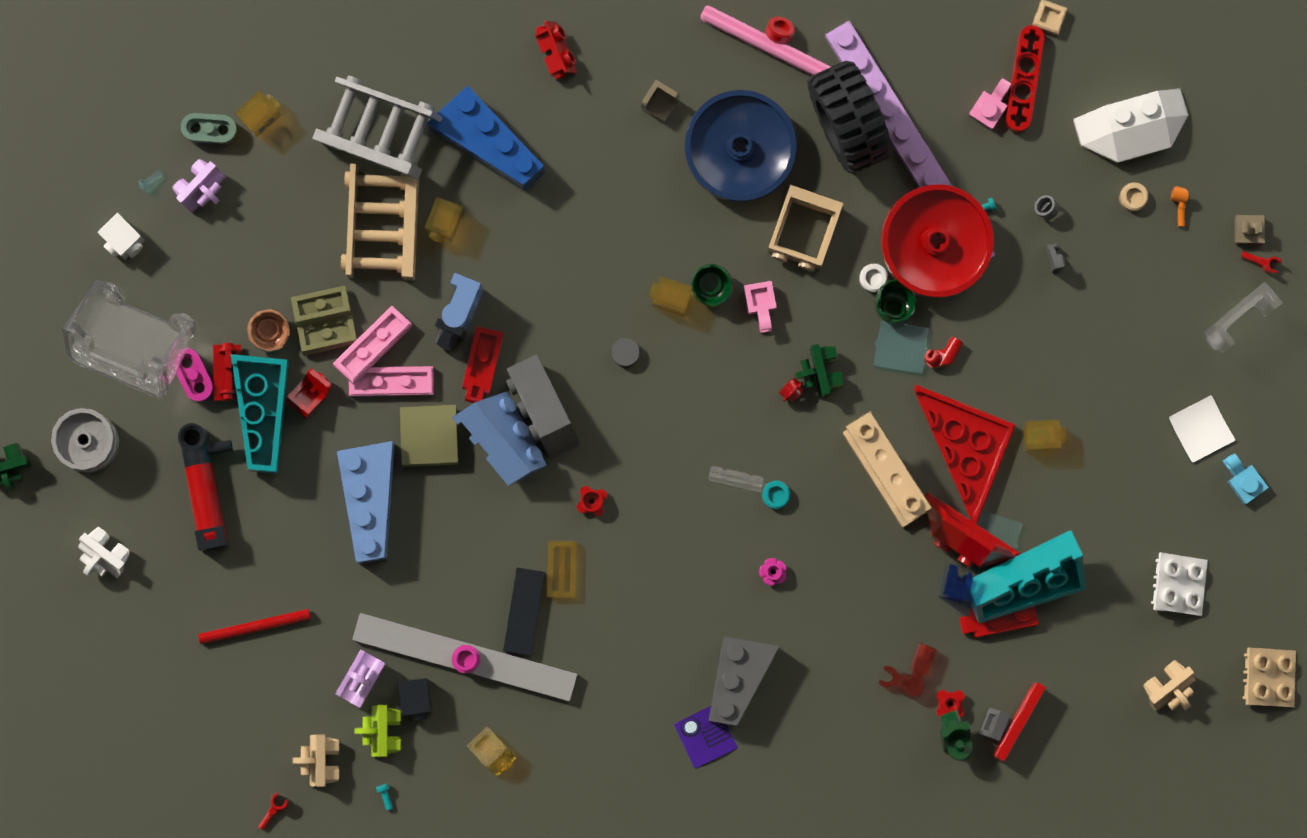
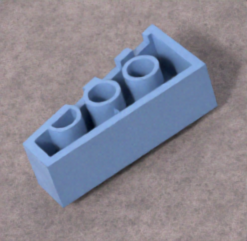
(367, 492)

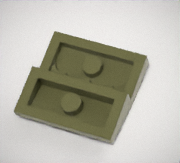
(324, 320)
(428, 436)

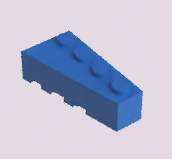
(479, 132)

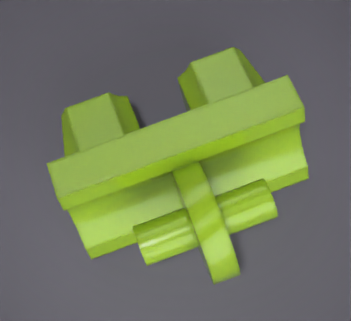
(375, 730)

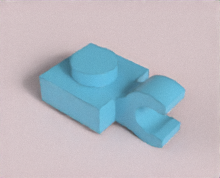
(1246, 481)

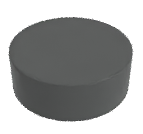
(625, 352)

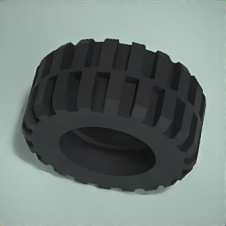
(850, 116)

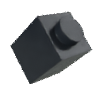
(415, 698)

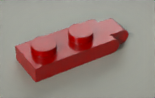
(482, 363)
(1015, 620)

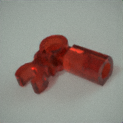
(912, 683)

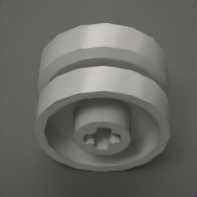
(73, 428)

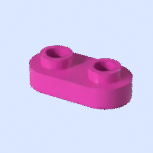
(194, 375)

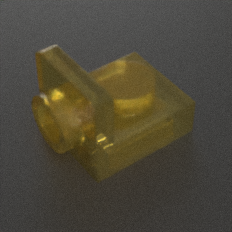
(492, 751)

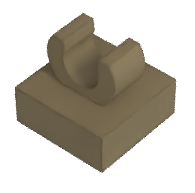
(1250, 229)

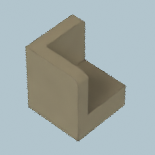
(660, 101)

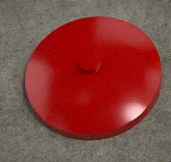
(937, 240)

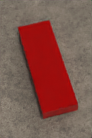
(1018, 721)

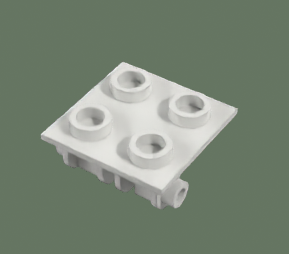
(1179, 584)

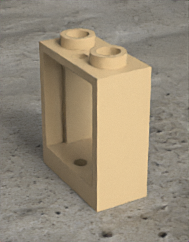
(813, 201)

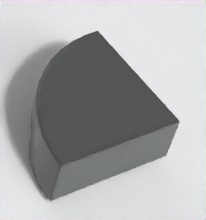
(1055, 259)

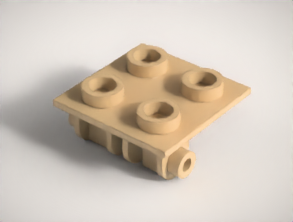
(1270, 677)

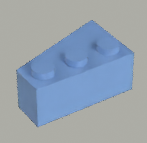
(503, 436)

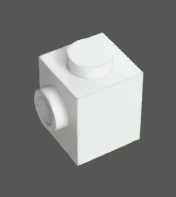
(121, 238)

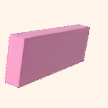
(372, 345)
(394, 382)

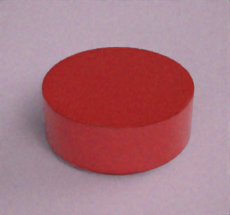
(780, 30)

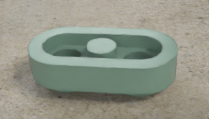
(210, 128)

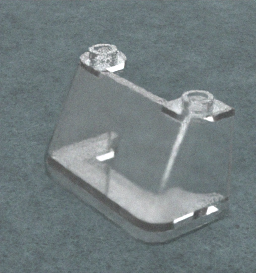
(126, 341)

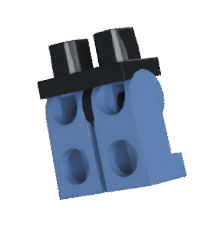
(459, 312)

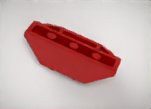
(964, 537)

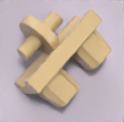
(1180, 680)
(319, 748)

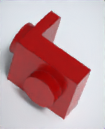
(309, 393)

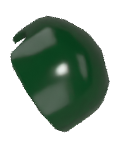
(712, 285)
(895, 303)

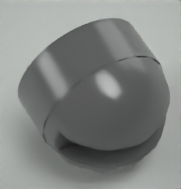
(1046, 207)

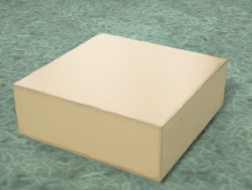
(1049, 17)

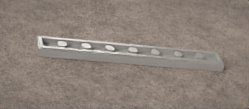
(439, 650)

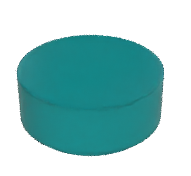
(776, 495)

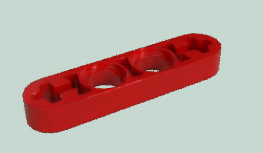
(1027, 79)

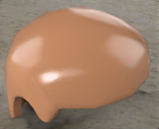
(268, 330)

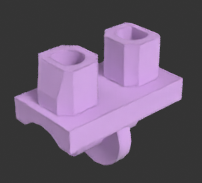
(201, 188)
(360, 678)

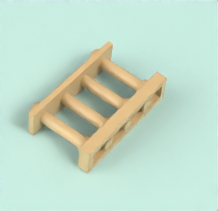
(405, 236)
(886, 469)

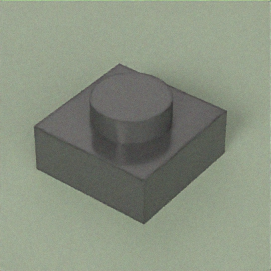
(995, 724)

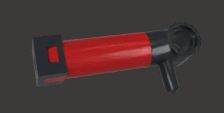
(202, 487)

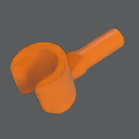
(1181, 196)

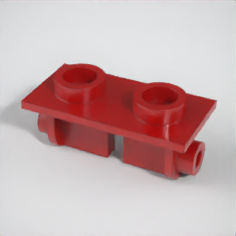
(552, 37)
(223, 372)

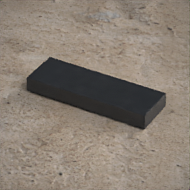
(523, 611)

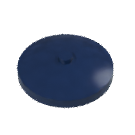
(740, 146)

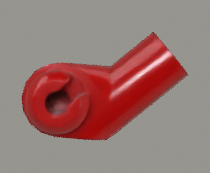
(945, 356)

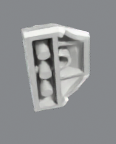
(1133, 125)

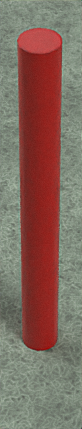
(254, 626)

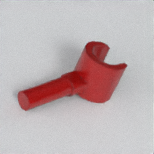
(1262, 261)
(272, 812)

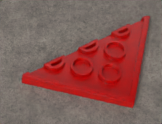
(969, 444)

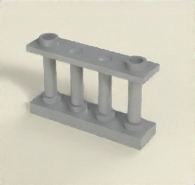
(380, 154)

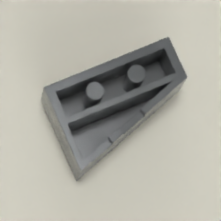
(542, 406)
(737, 677)

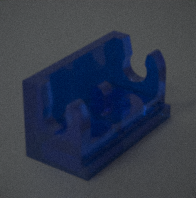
(952, 588)

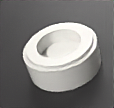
(873, 277)

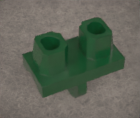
(821, 357)
(15, 461)
(955, 736)

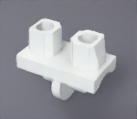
(99, 558)

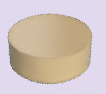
(1133, 197)

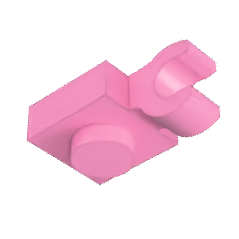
(989, 107)
(761, 300)

